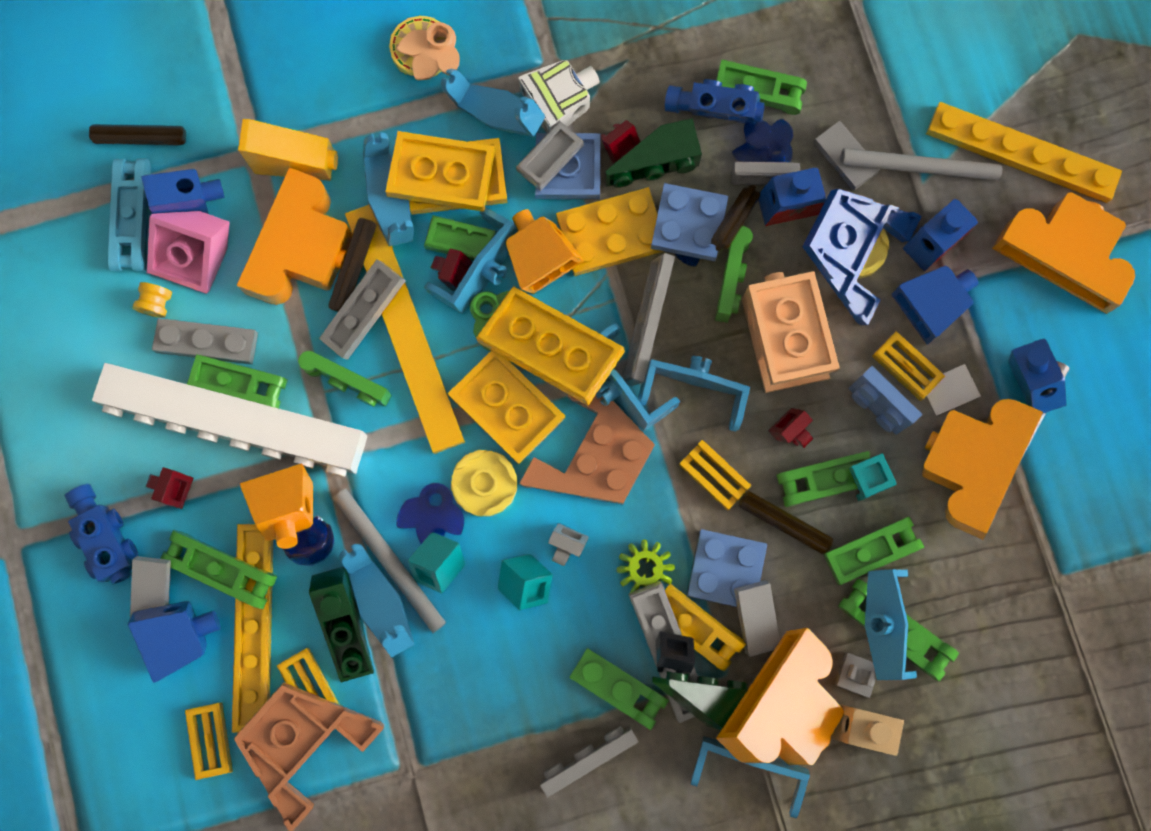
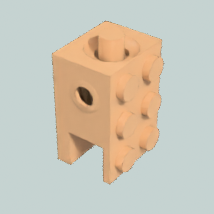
(789, 331)

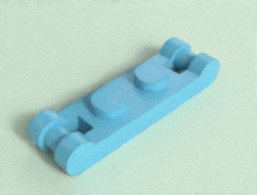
(128, 215)

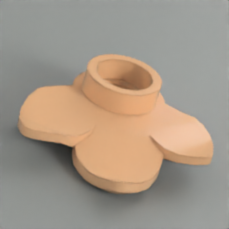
(429, 55)

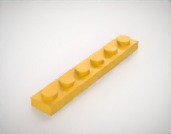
(1024, 152)

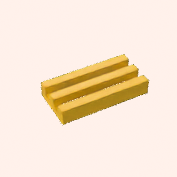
(899, 374)
(723, 465)
(314, 668)
(222, 740)

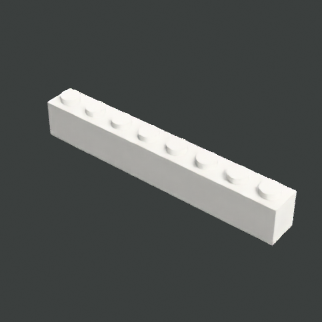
(229, 418)

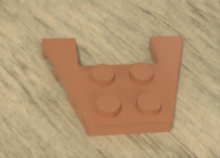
(603, 464)
(288, 733)

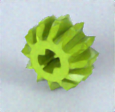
(657, 571)

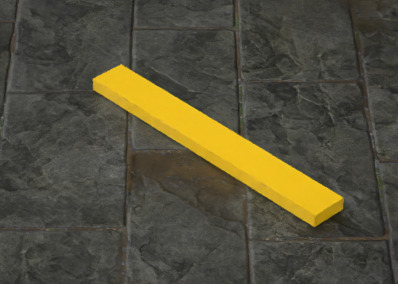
(412, 348)

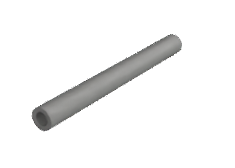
(920, 164)
(389, 560)

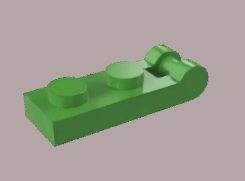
(766, 83)
(733, 273)
(343, 378)
(236, 380)
(821, 479)
(872, 551)
(617, 688)

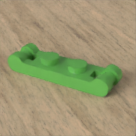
(218, 569)
(918, 637)

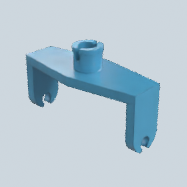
(494, 106)
(390, 213)
(484, 267)
(698, 376)
(616, 389)
(377, 601)
(887, 625)
(776, 766)

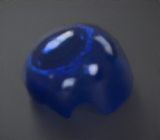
(313, 544)

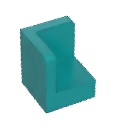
(872, 476)
(436, 562)
(524, 581)

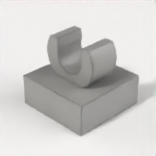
(568, 543)
(856, 675)

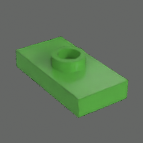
(457, 235)

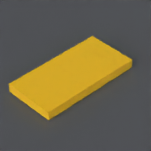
(550, 345)

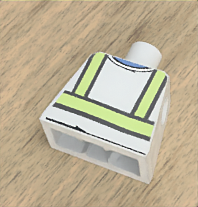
(559, 92)

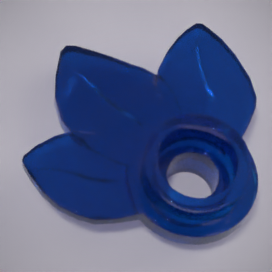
(764, 140)
(426, 518)

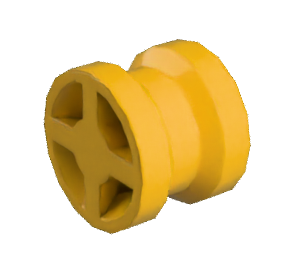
(152, 300)

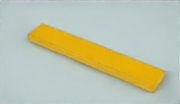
(251, 633)

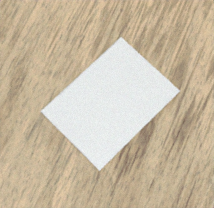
(953, 390)

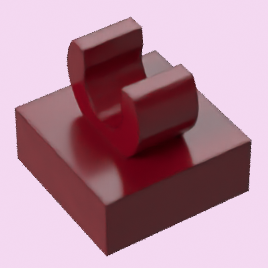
(620, 140)
(452, 268)
(792, 428)
(170, 487)

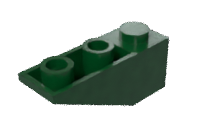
(664, 151)
(341, 623)
(704, 698)

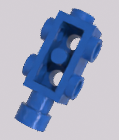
(723, 101)
(103, 539)

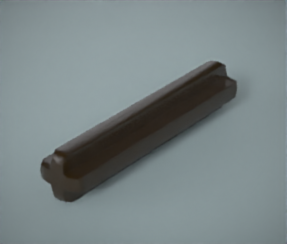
(137, 134)
(735, 218)
(352, 263)
(786, 522)

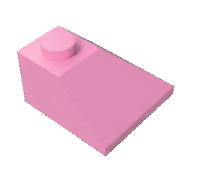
(187, 247)

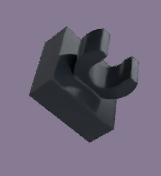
(675, 652)

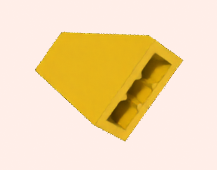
(274, 149)

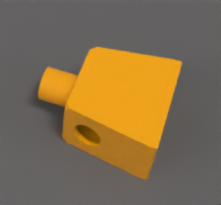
(539, 252)
(281, 504)

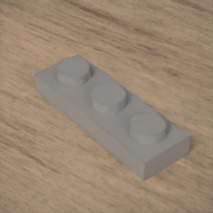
(362, 309)
(207, 340)
(587, 760)

